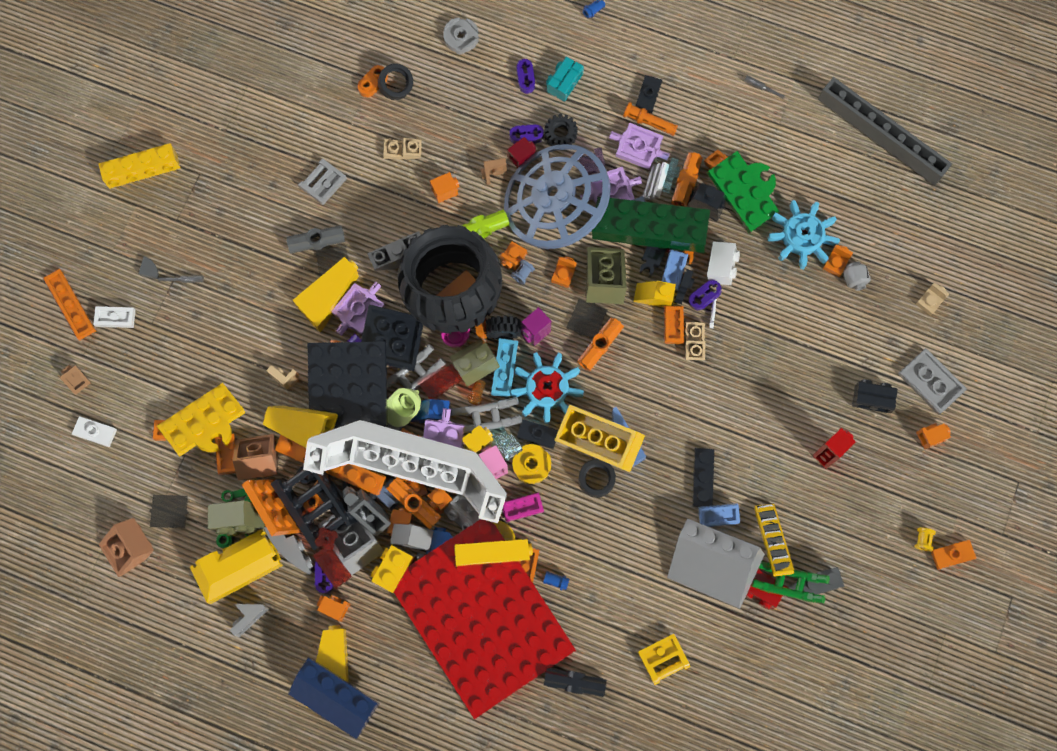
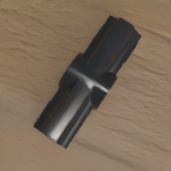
(575, 682)

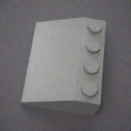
(714, 563)

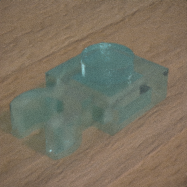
(673, 171)
(507, 444)

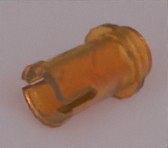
(476, 392)

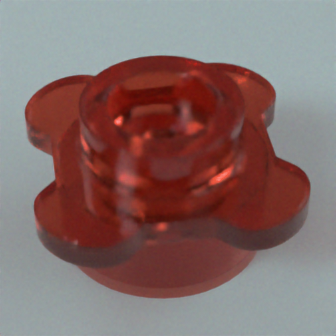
(329, 544)

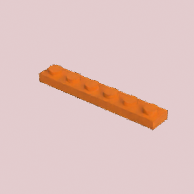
(355, 475)

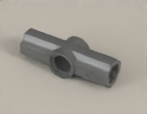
(304, 241)

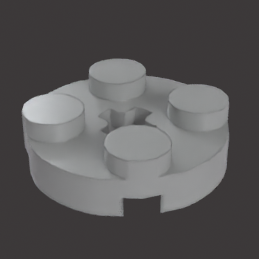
(463, 44)

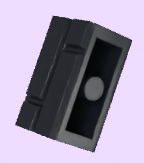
(875, 396)

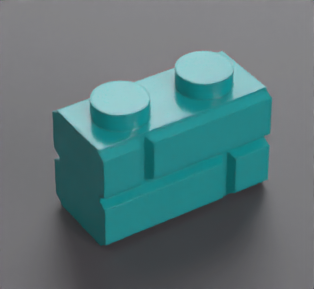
(565, 78)

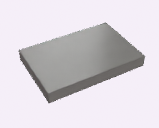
(932, 381)

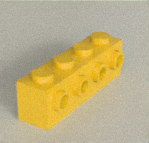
(139, 165)

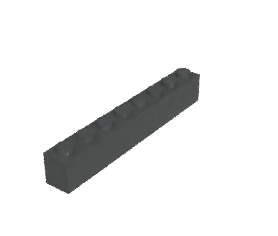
(884, 131)

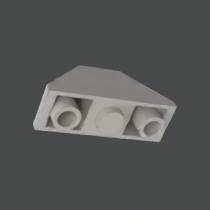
(389, 256)

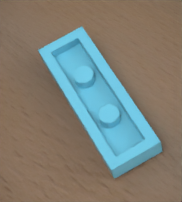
(504, 374)

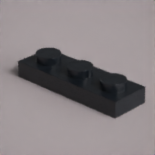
(703, 477)

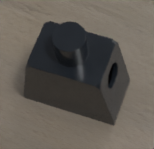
(708, 198)

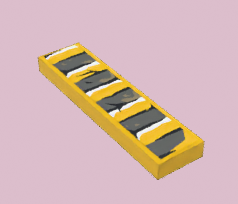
(774, 540)

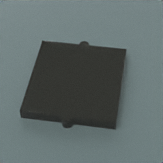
(329, 257)
(586, 319)
(169, 511)

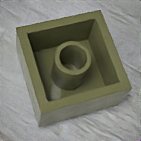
(234, 518)

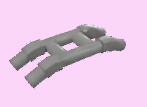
(424, 375)
(494, 406)

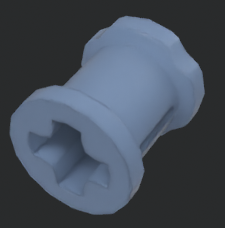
(522, 272)

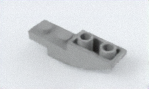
(292, 550)

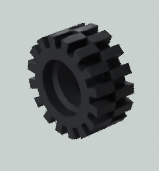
(560, 122)
(503, 327)

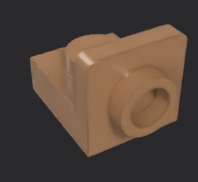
(493, 167)
(74, 378)

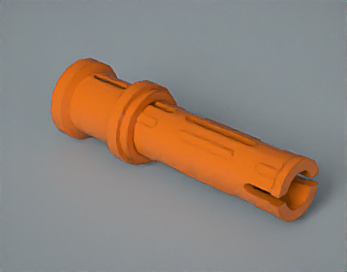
(643, 116)

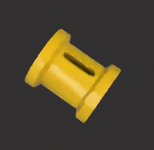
(925, 539)

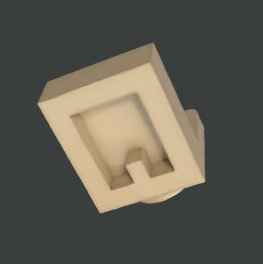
(932, 298)
(279, 376)

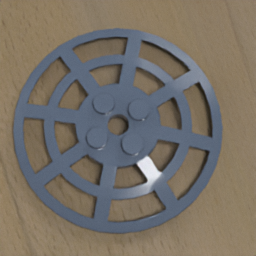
(561, 200)

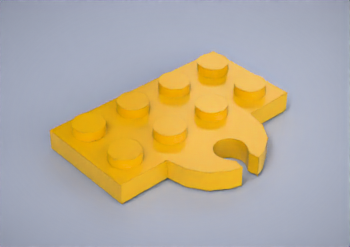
(202, 422)

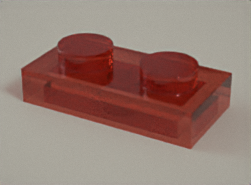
(441, 382)
(332, 567)

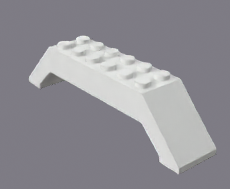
(409, 459)

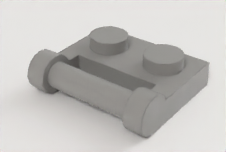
(326, 185)

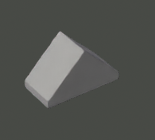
(411, 536)

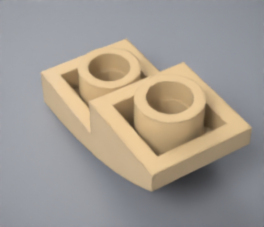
(404, 149)
(694, 341)

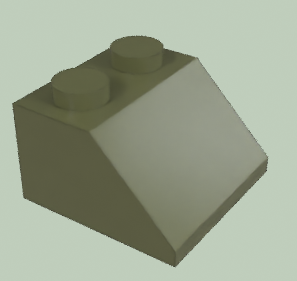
(474, 362)

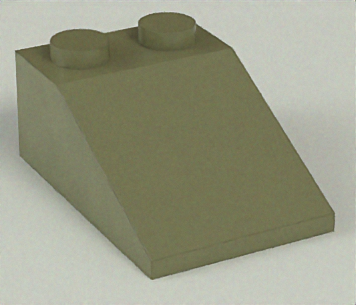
(605, 275)

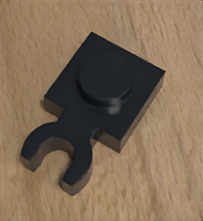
(652, 257)
(687, 282)

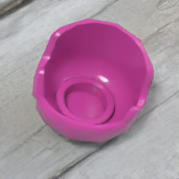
(455, 339)

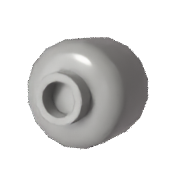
(856, 276)

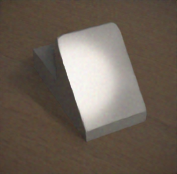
(251, 613)

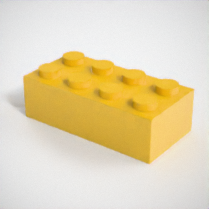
(599, 438)

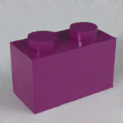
(535, 327)

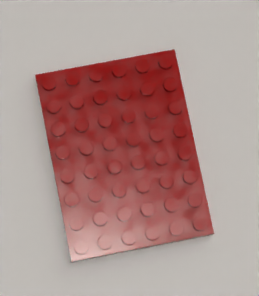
(481, 621)

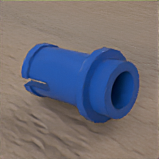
(593, 8)
(556, 580)

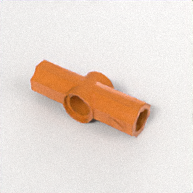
(687, 179)
(607, 335)
(404, 493)

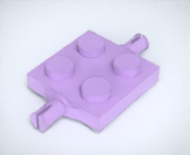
(639, 146)
(620, 186)
(354, 306)
(444, 430)

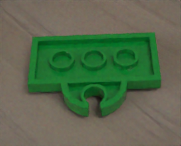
(745, 190)

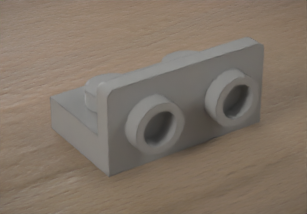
(462, 512)

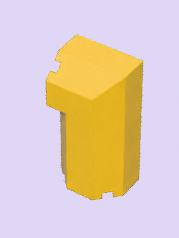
(236, 566)

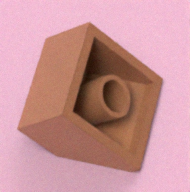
(255, 457)
(125, 546)

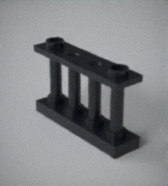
(295, 504)

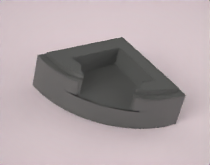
(148, 269)

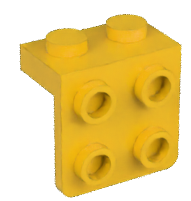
(391, 569)

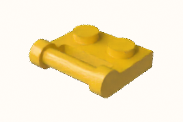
(661, 652)

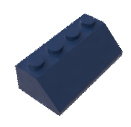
(333, 698)

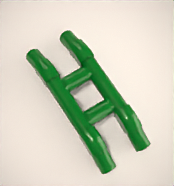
(798, 592)

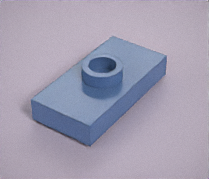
(675, 267)
(719, 515)

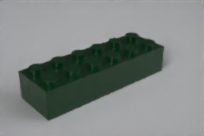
(653, 225)

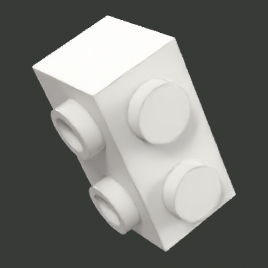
(723, 262)

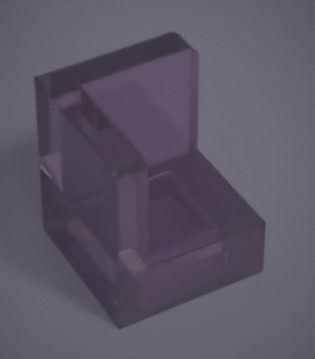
(589, 164)

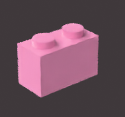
(494, 461)

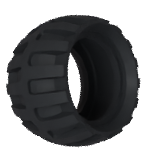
(441, 247)

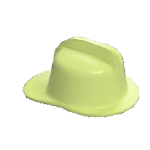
(403, 406)

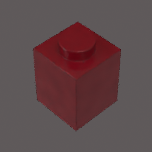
(521, 151)

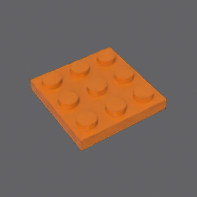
(270, 507)

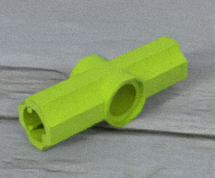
(487, 224)

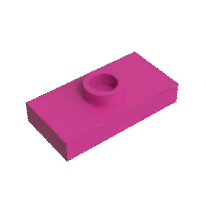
(522, 507)

